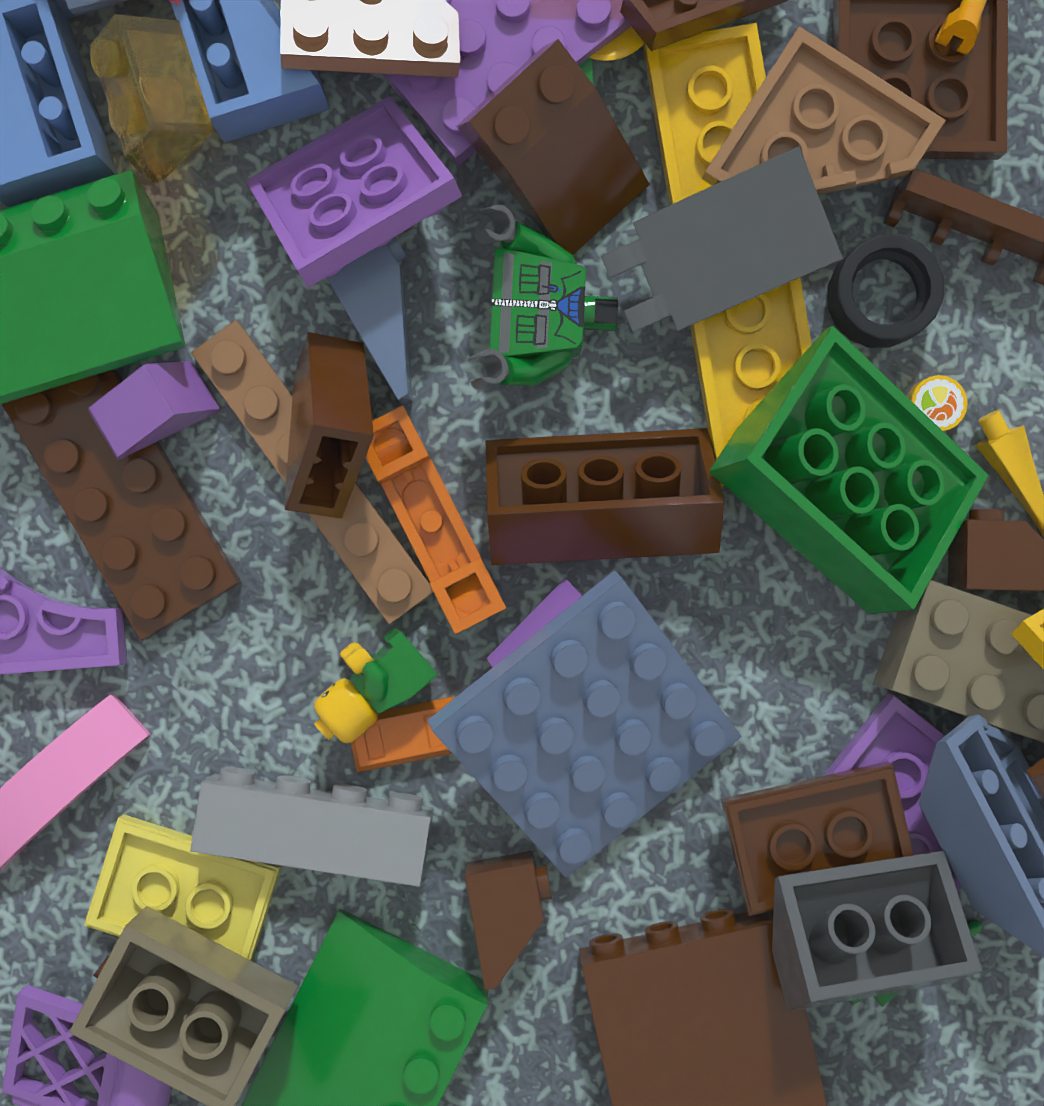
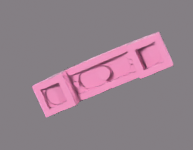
(65, 772)

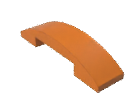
(432, 522)

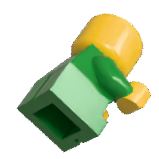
(377, 685)

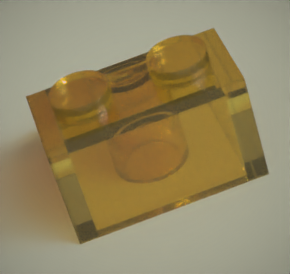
(150, 92)

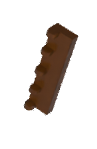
(972, 215)

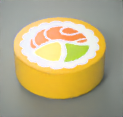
(940, 400)

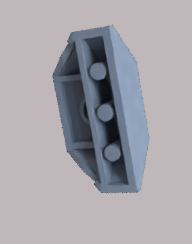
(990, 826)

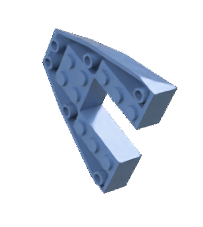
(50, 116)

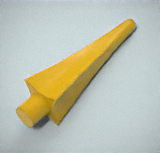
(1012, 459)

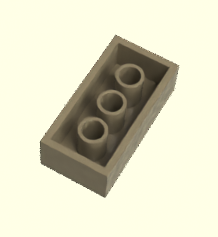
(965, 660)

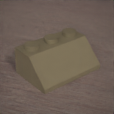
(183, 1009)

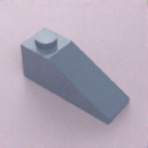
(376, 303)

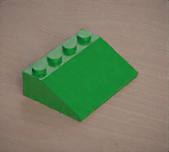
(83, 286)
(852, 475)
(370, 1025)

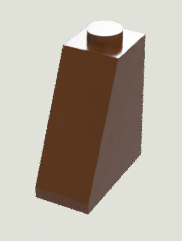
(327, 426)

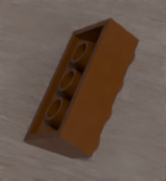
(602, 497)

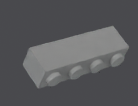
(313, 827)

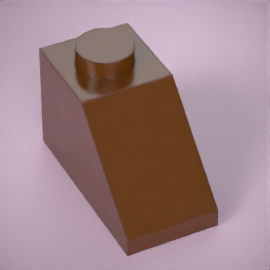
(996, 554)
(505, 909)

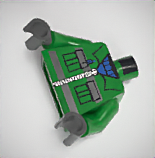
(535, 306)

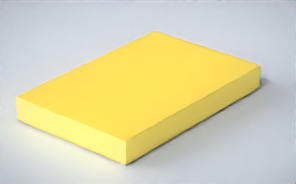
(202, 891)

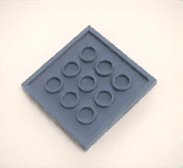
(586, 725)

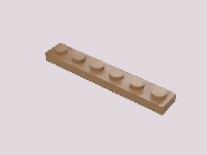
(265, 409)

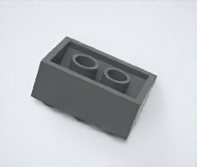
(869, 931)

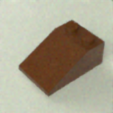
(556, 148)

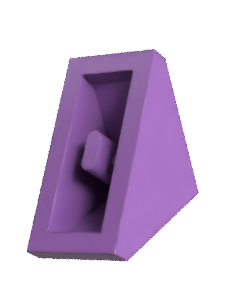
(152, 406)

